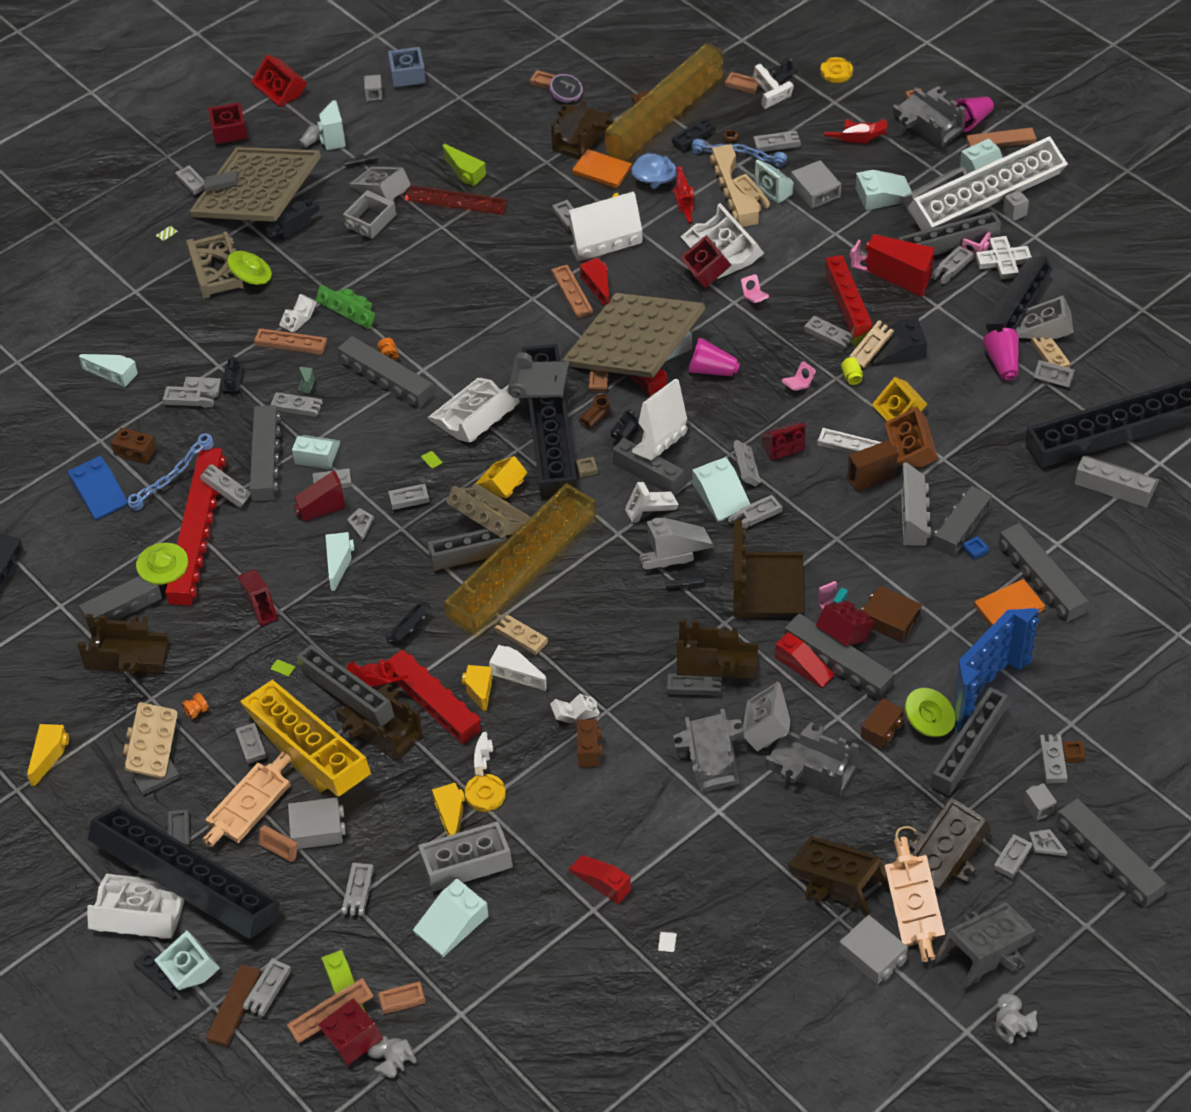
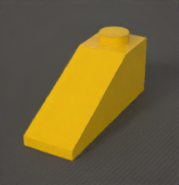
(47, 750)
(449, 807)

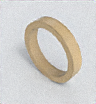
(906, 828)

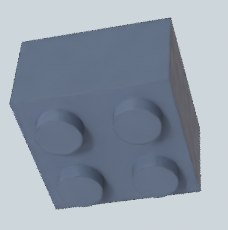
(406, 66)

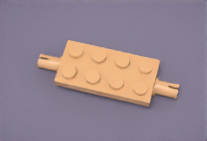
(248, 801)
(915, 900)

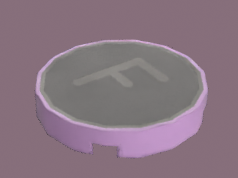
(565, 88)

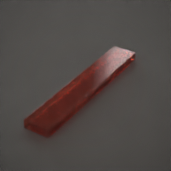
(456, 199)

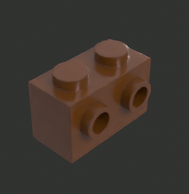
(133, 445)
(882, 723)
(587, 743)

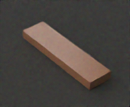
(1005, 138)
(572, 291)
(290, 341)
(307, 1023)

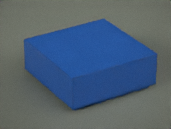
(975, 548)

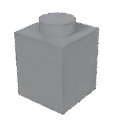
(373, 88)
(1015, 205)
(1039, 801)

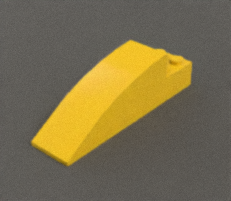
(312, 745)

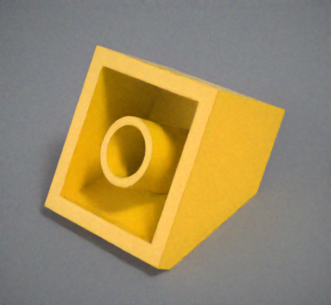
(897, 399)
(503, 477)

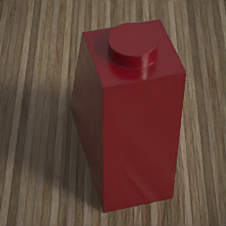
(320, 498)
(258, 597)

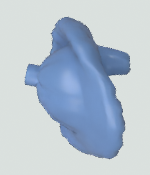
(654, 169)

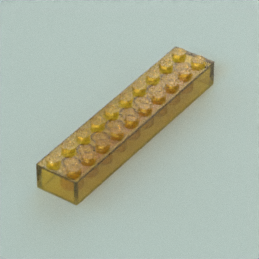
(664, 102)
(520, 559)

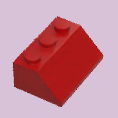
(278, 81)

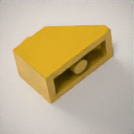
(478, 684)

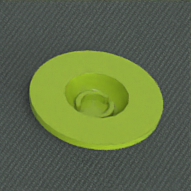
(249, 267)
(162, 563)
(930, 712)

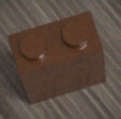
(872, 465)
(892, 613)

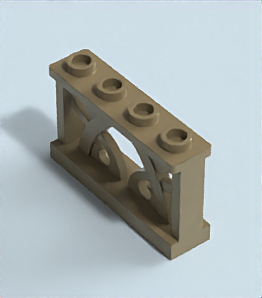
(208, 283)
(487, 509)

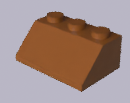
(912, 438)

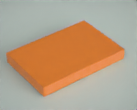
(602, 168)
(1015, 596)

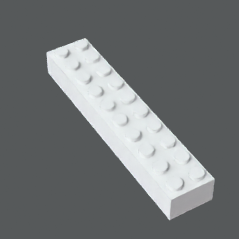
(988, 185)

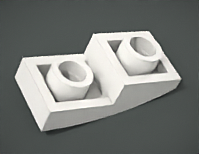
(481, 755)

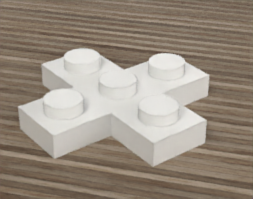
(1003, 257)

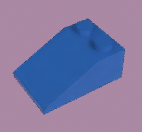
(97, 488)

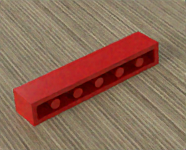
(847, 296)
(435, 699)

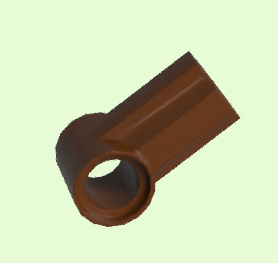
(597, 411)

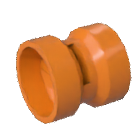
(388, 348)
(193, 706)

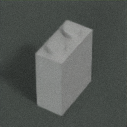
(816, 184)
(316, 823)
(873, 950)

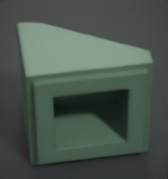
(307, 380)

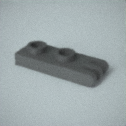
(693, 685)

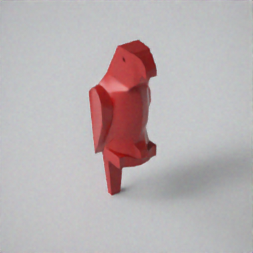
(860, 132)
(684, 194)
(375, 673)

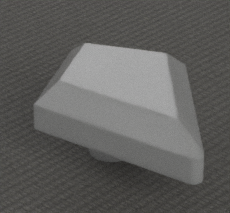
(360, 522)
(1046, 842)

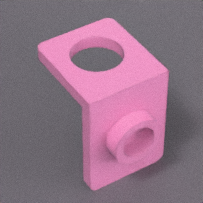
(983, 246)
(856, 257)
(754, 295)
(799, 382)
(827, 594)

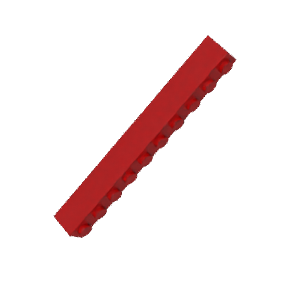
(196, 528)

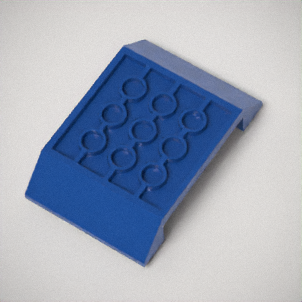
(1005, 642)

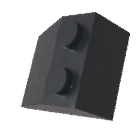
(904, 344)

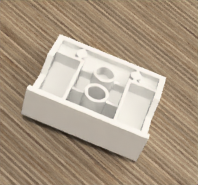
(605, 226)
(729, 239)
(474, 410)
(662, 420)
(135, 907)

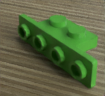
(347, 304)

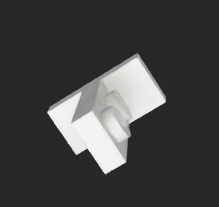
(774, 92)
(643, 501)

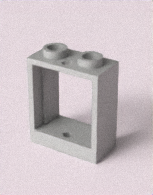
(374, 202)

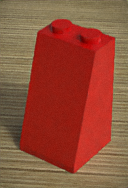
(900, 262)

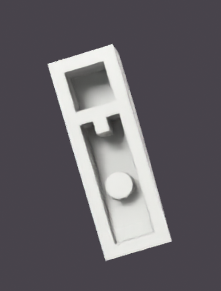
(515, 667)

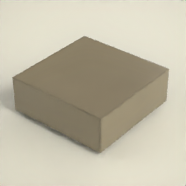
(586, 467)

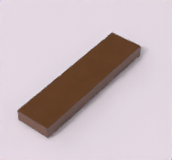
(232, 1006)

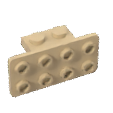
(150, 740)

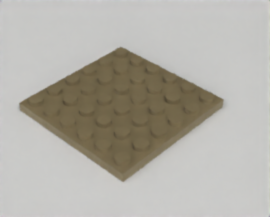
(264, 184)
(634, 334)

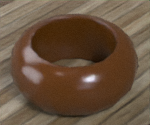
(730, 139)

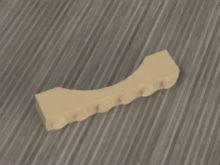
(743, 208)

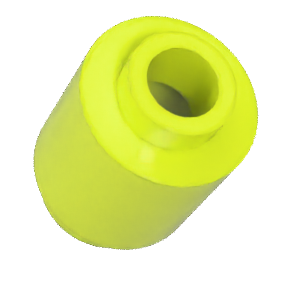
(852, 371)

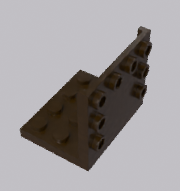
(766, 581)

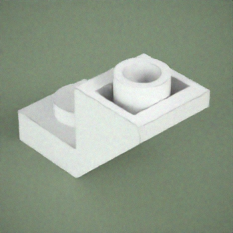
(302, 312)
(578, 709)

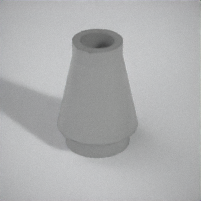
(310, 136)

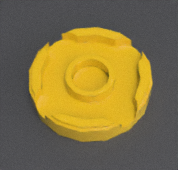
(836, 70)
(485, 793)

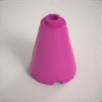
(975, 110)
(1003, 352)
(712, 360)

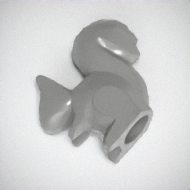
(1010, 1021)
(395, 1053)

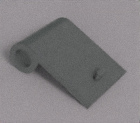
(537, 378)

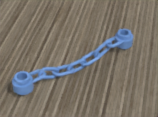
(779, 158)
(139, 503)

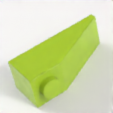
(465, 166)
(338, 972)

